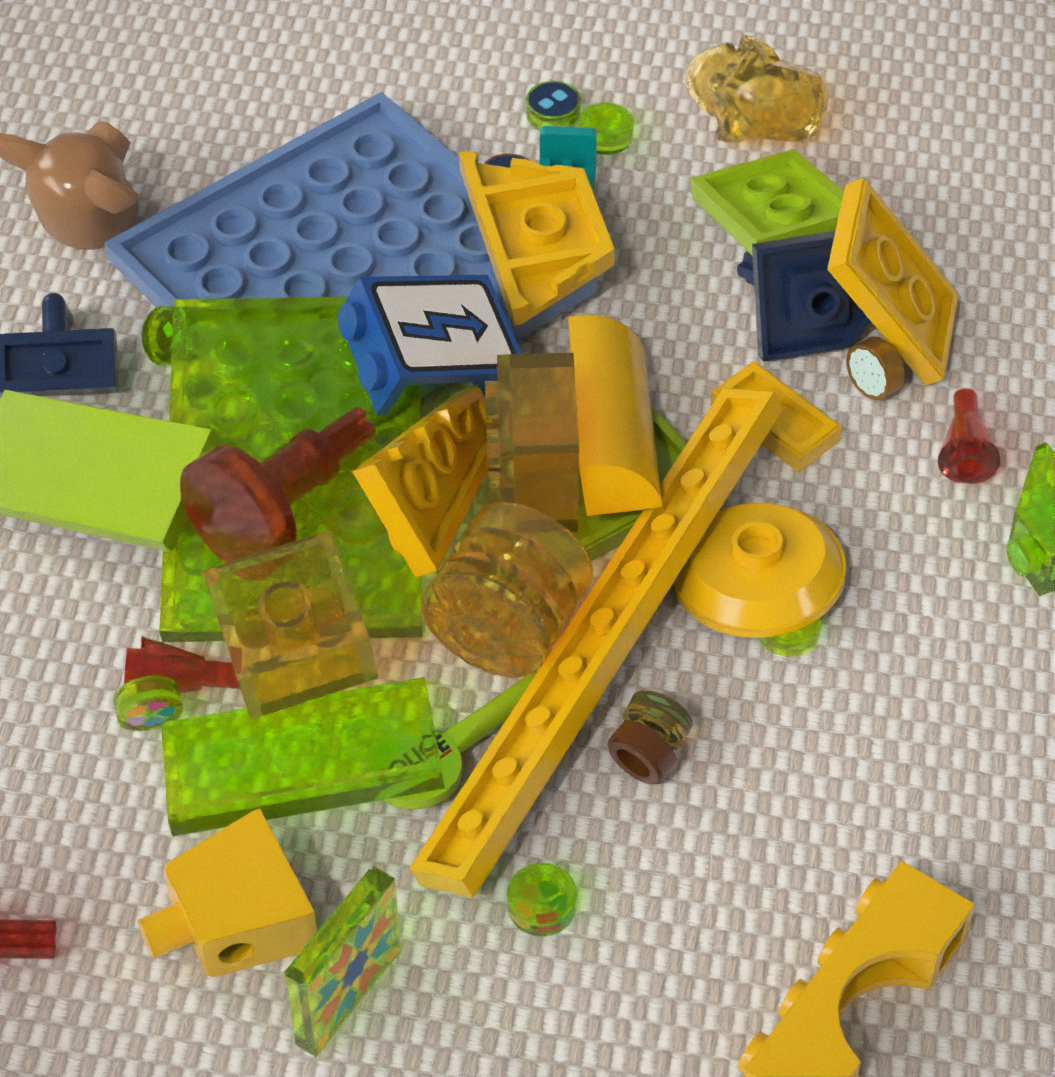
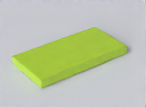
(95, 469)

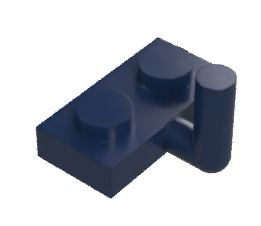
(59, 358)

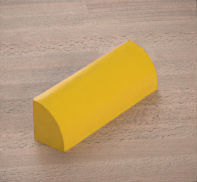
(613, 417)

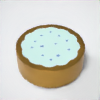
(875, 368)

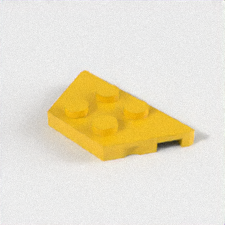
(537, 230)

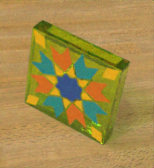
(343, 960)

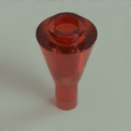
(968, 448)
(184, 667)

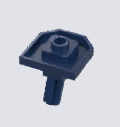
(798, 299)

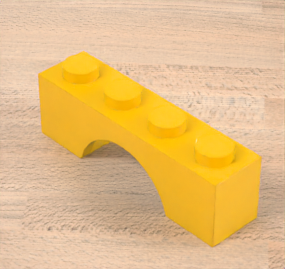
(901, 938)

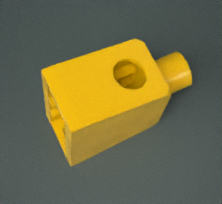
(232, 902)

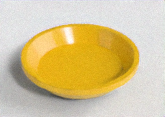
(762, 571)

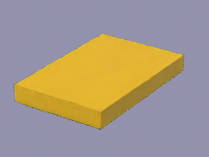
(893, 281)

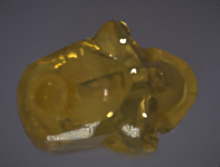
(757, 92)

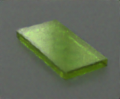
(301, 758)

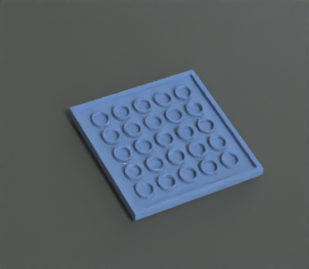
(316, 216)

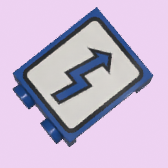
(424, 333)

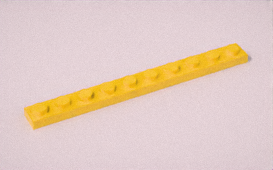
(593, 646)

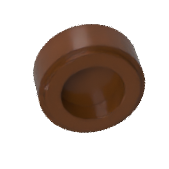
(641, 752)

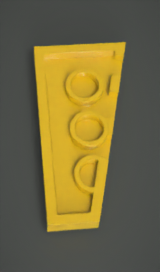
(430, 479)

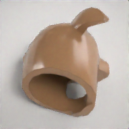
(77, 184)

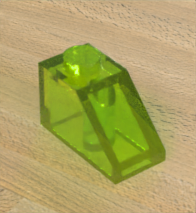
(1033, 527)

